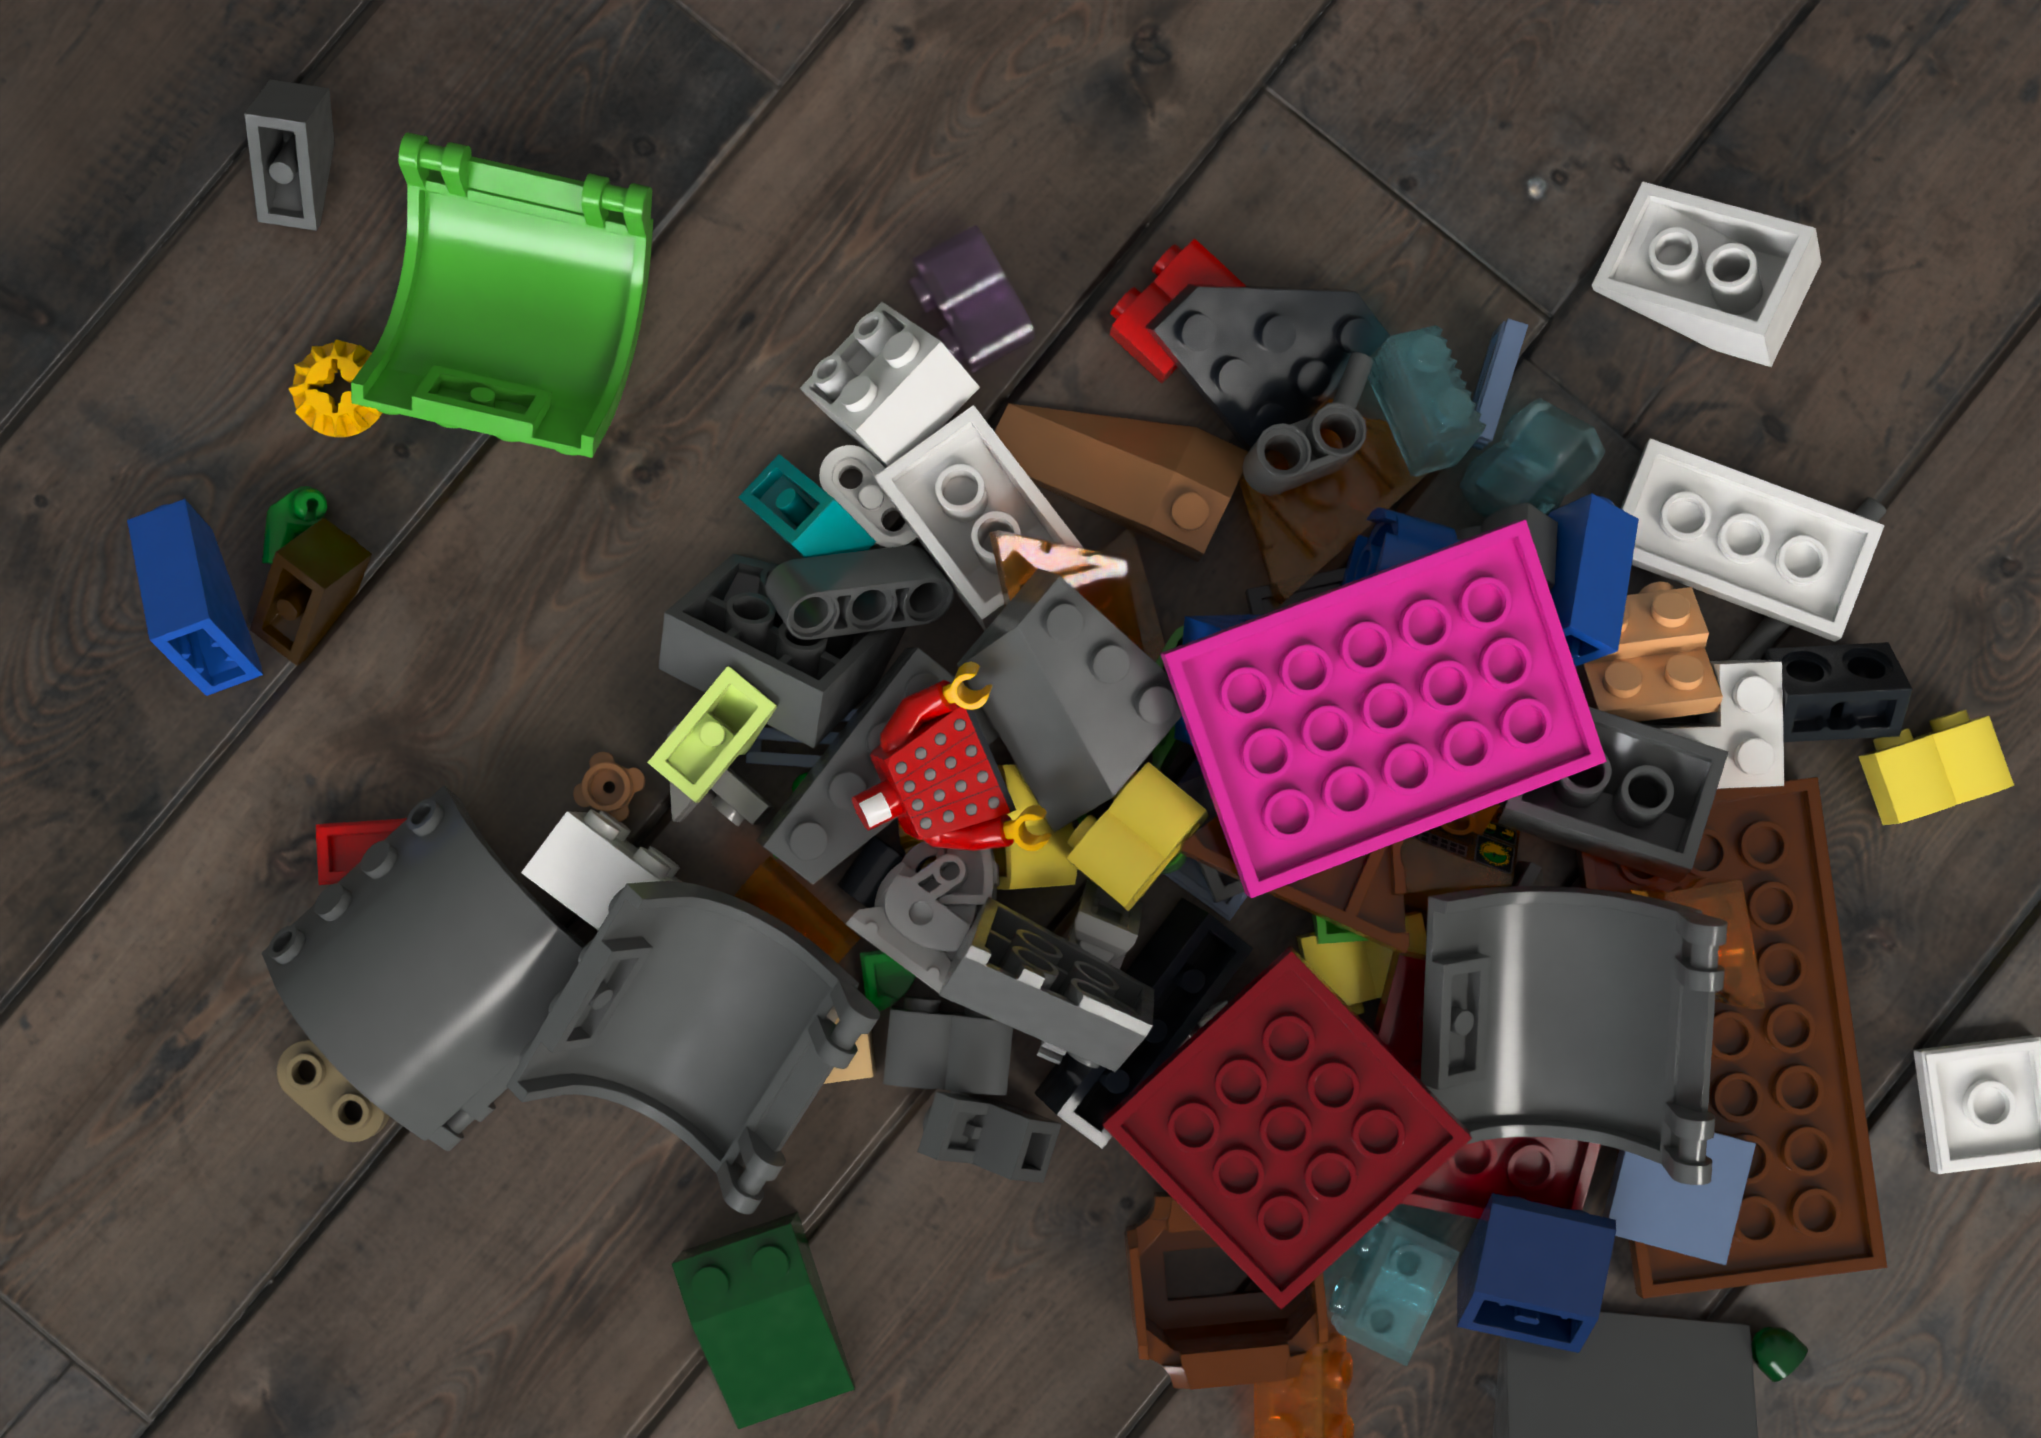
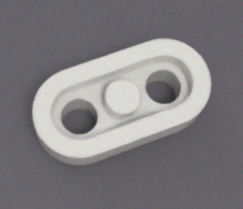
(868, 501)

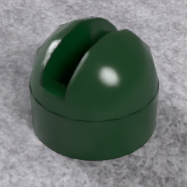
(1777, 1352)

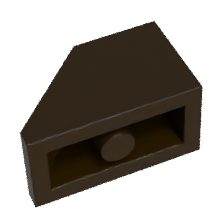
(309, 589)

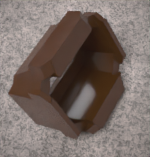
(1213, 1336)

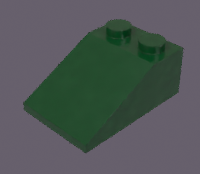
(763, 1320)

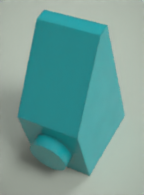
(803, 512)

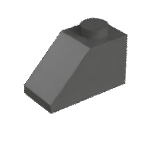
(290, 152)

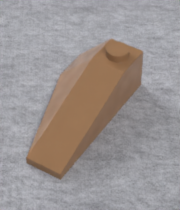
(1137, 473)

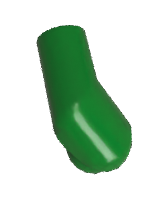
(290, 518)

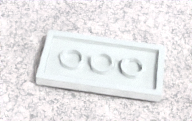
(1748, 540)

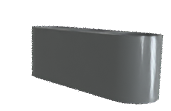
(859, 592)

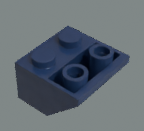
(1534, 1273)

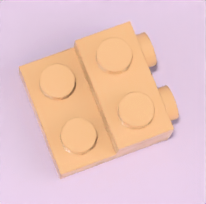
(1659, 660)

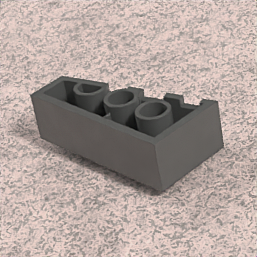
(819, 820)

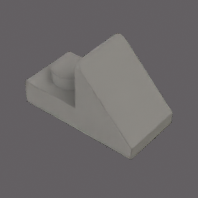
(733, 799)

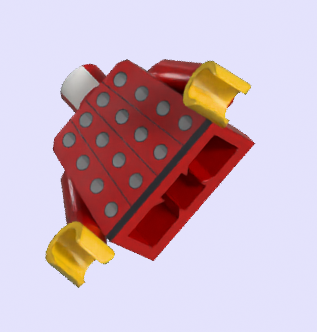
(943, 774)

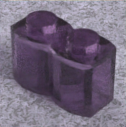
(972, 300)

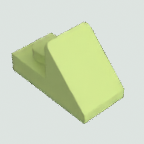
(713, 734)

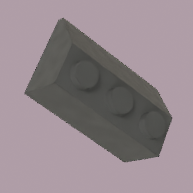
(1634, 809)

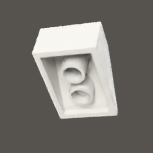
(1711, 271)
(959, 491)

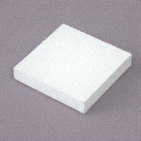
(1981, 1103)

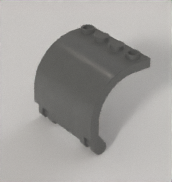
(425, 972)
(1574, 1019)
(702, 1024)

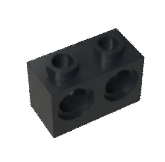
(1841, 691)

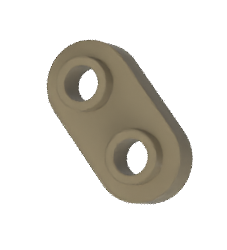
(327, 1094)

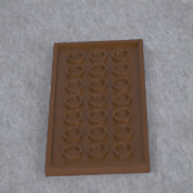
(1780, 1070)

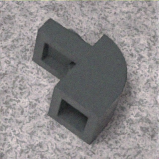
(989, 1135)

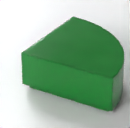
(884, 979)

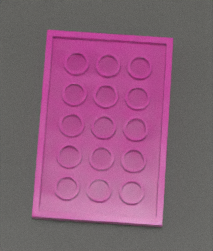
(1384, 707)

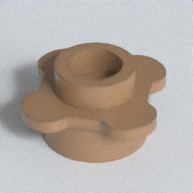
(602, 770)

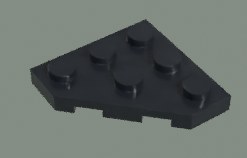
(1264, 350)

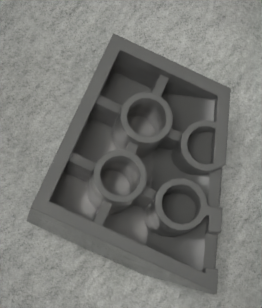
(735, 625)
(1069, 697)
(1049, 988)

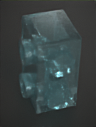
(1392, 1287)

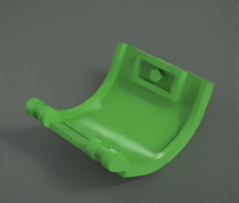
(512, 300)

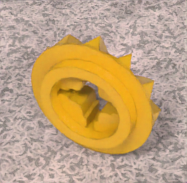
(319, 408)

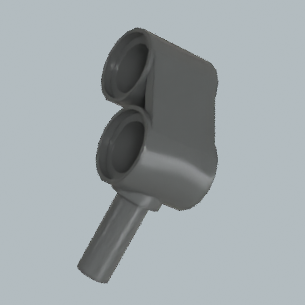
(1302, 442)

